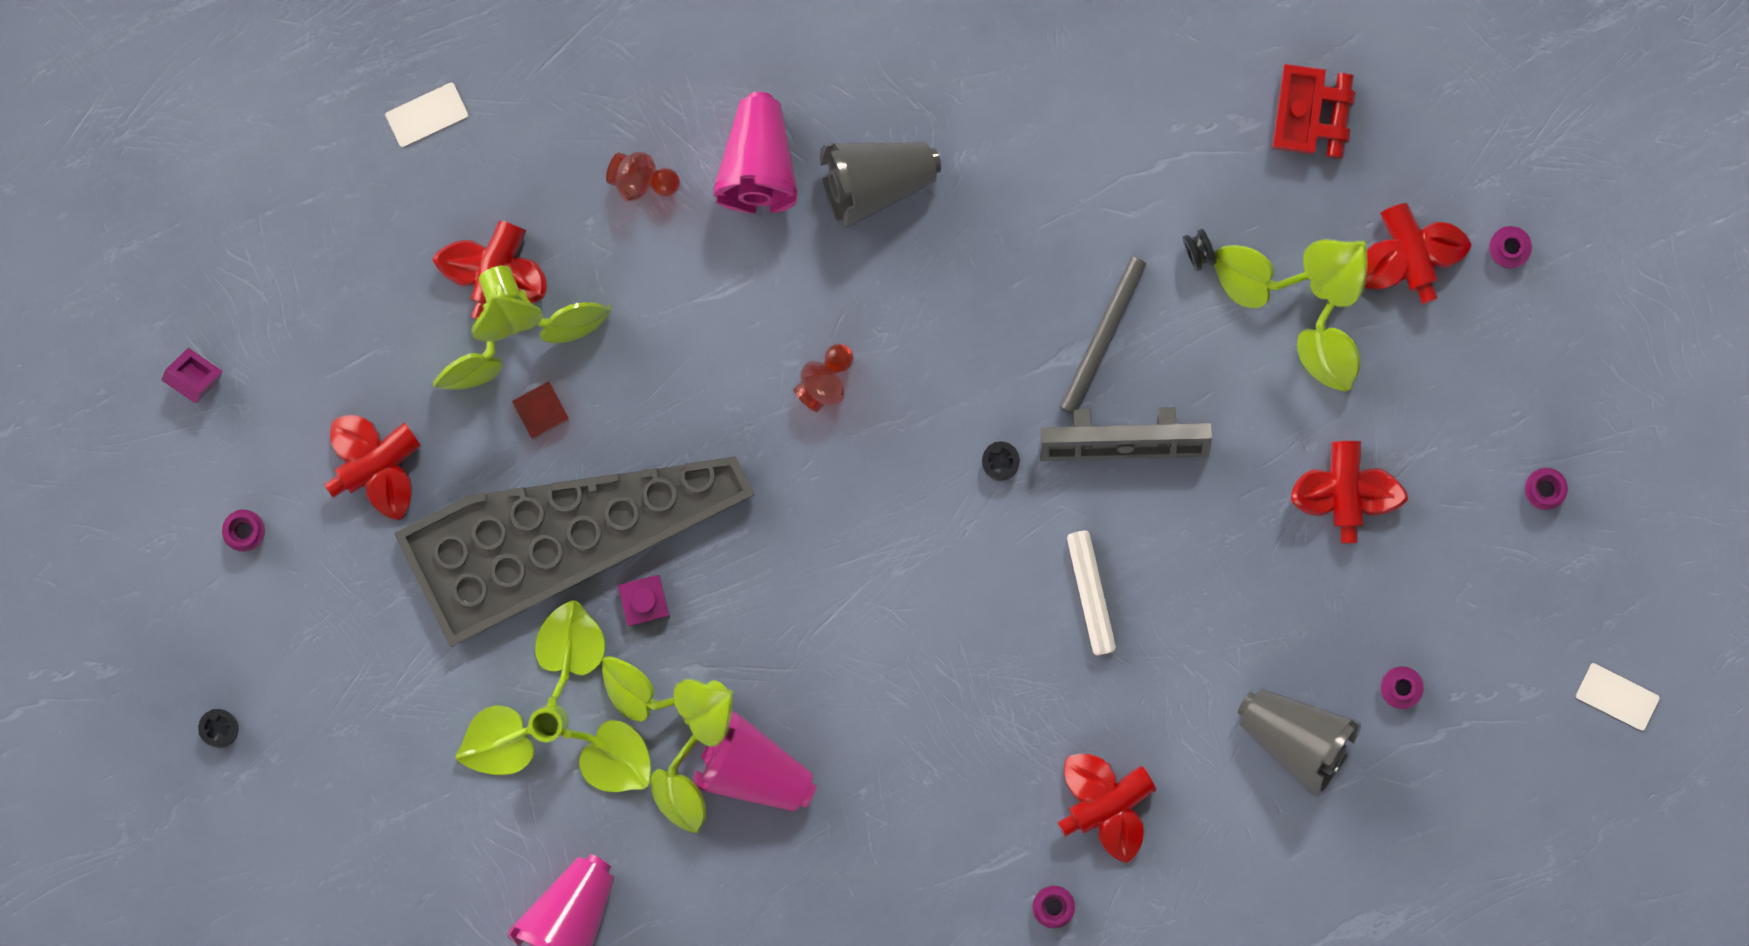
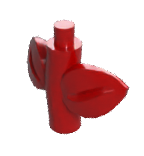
(1413, 253)
(467, 260)
(373, 463)
(1348, 491)
(1106, 804)

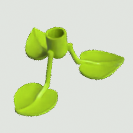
(1335, 274)
(509, 313)
(704, 709)
(500, 745)

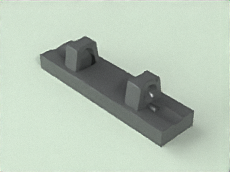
(1125, 441)

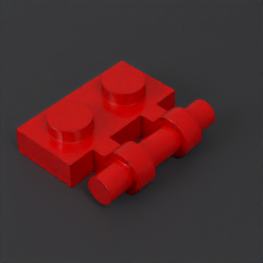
(1300, 108)

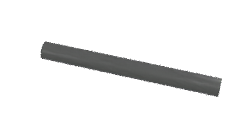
(1103, 335)

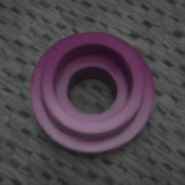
(1499, 254)
(1558, 484)
(230, 527)
(1388, 687)
(1060, 919)

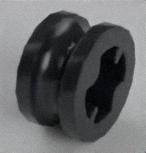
(1199, 249)
(996, 449)
(215, 715)

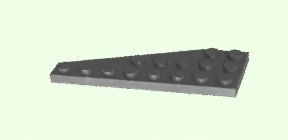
(526, 544)

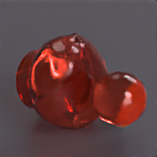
(637, 173)
(819, 380)

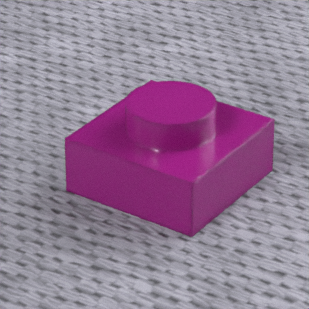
(191, 375)
(643, 600)

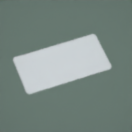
(426, 114)
(1617, 696)

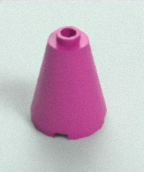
(757, 159)
(754, 769)
(569, 908)

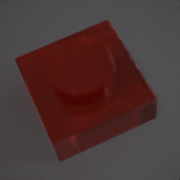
(540, 410)

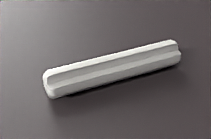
(1091, 592)

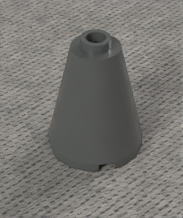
(875, 176)
(1299, 736)

